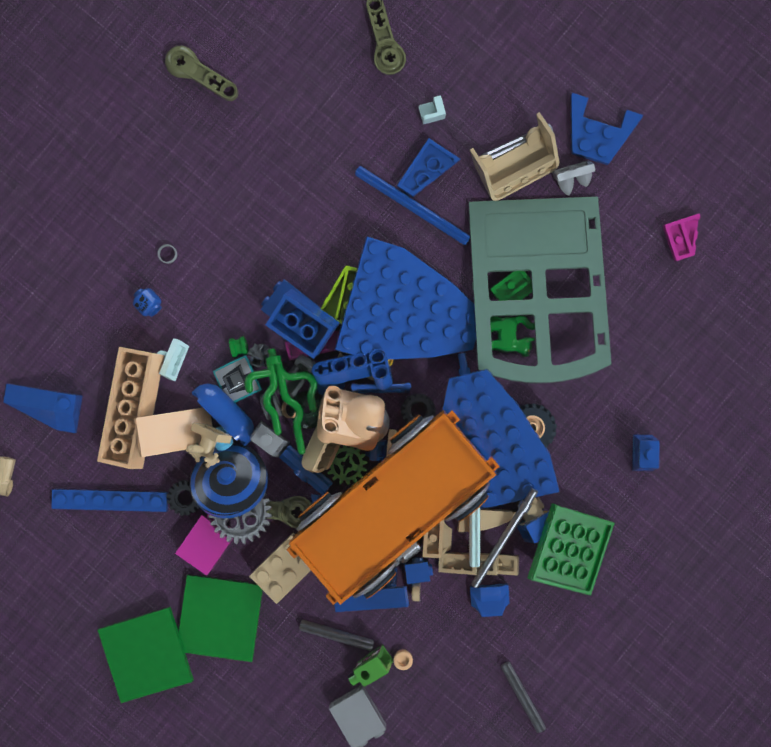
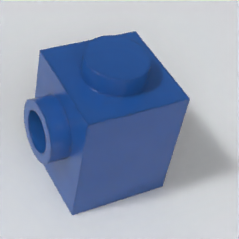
(418, 570)

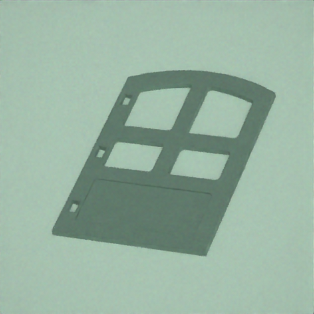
(538, 238)

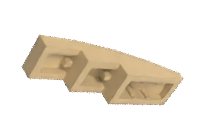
(459, 564)

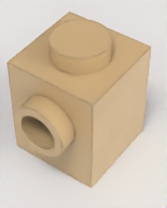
(535, 511)

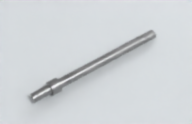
(524, 506)

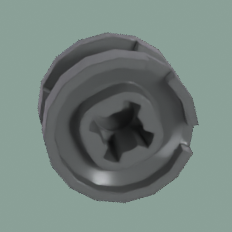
(275, 403)

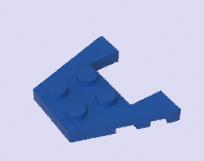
(595, 139)

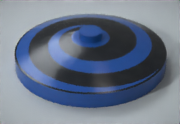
(232, 484)

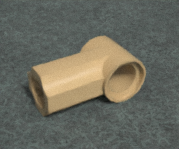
(6, 470)

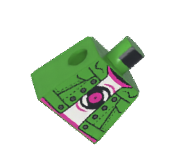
(371, 667)

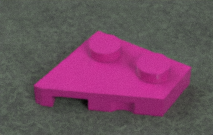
(682, 237)

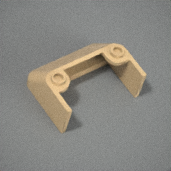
(520, 165)

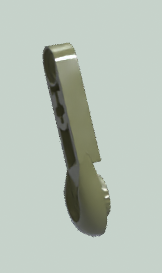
(385, 42)
(197, 71)
(284, 510)

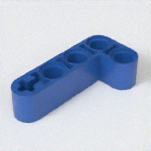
(329, 373)

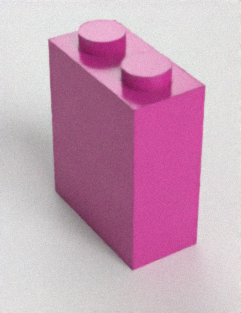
(203, 546)

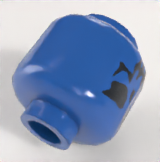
(147, 302)

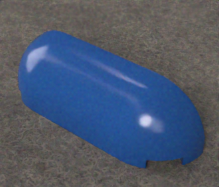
(225, 411)

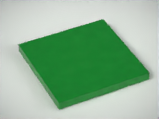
(570, 550)
(220, 617)
(145, 655)

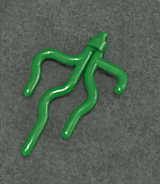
(277, 377)

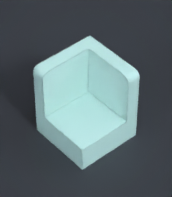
(432, 111)

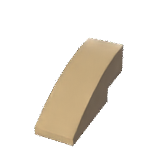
(488, 519)

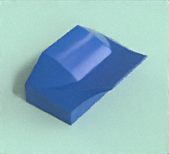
(490, 599)

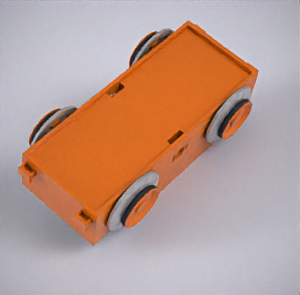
(424, 479)

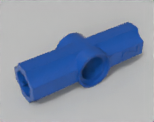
(293, 459)

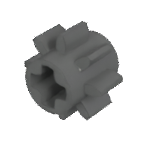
(258, 354)

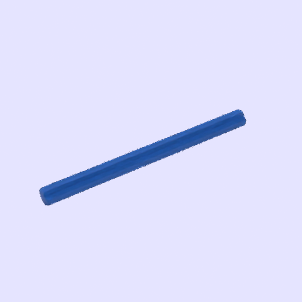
(412, 205)

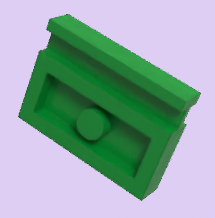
(513, 287)

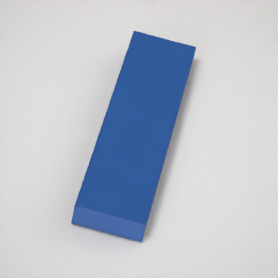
(385, 598)

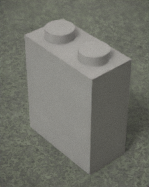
(357, 717)

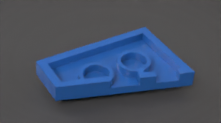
(427, 166)

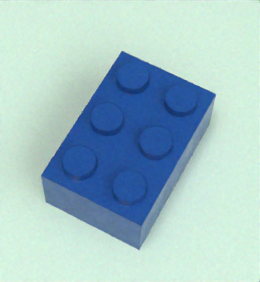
(302, 323)

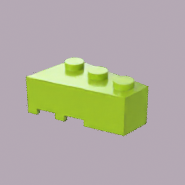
(337, 299)

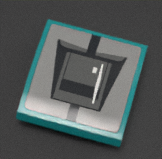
(232, 378)

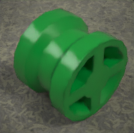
(238, 346)

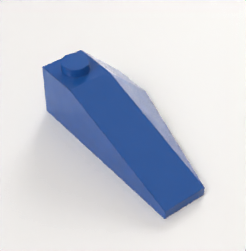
(50, 407)

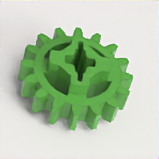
(355, 466)

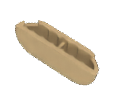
(319, 454)

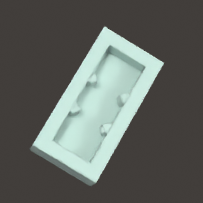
(173, 359)

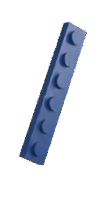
(109, 500)

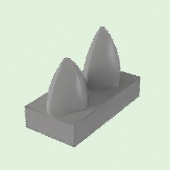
(566, 175)

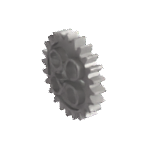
(249, 531)

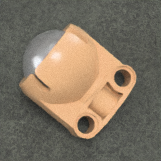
(351, 419)

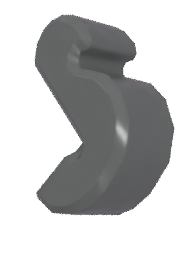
(302, 363)

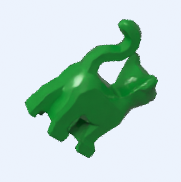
(506, 331)

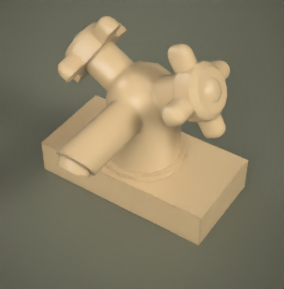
(210, 437)

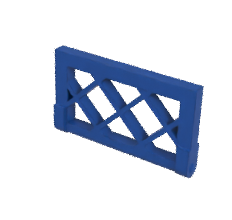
(371, 388)

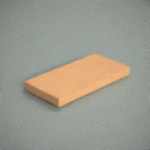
(169, 431)

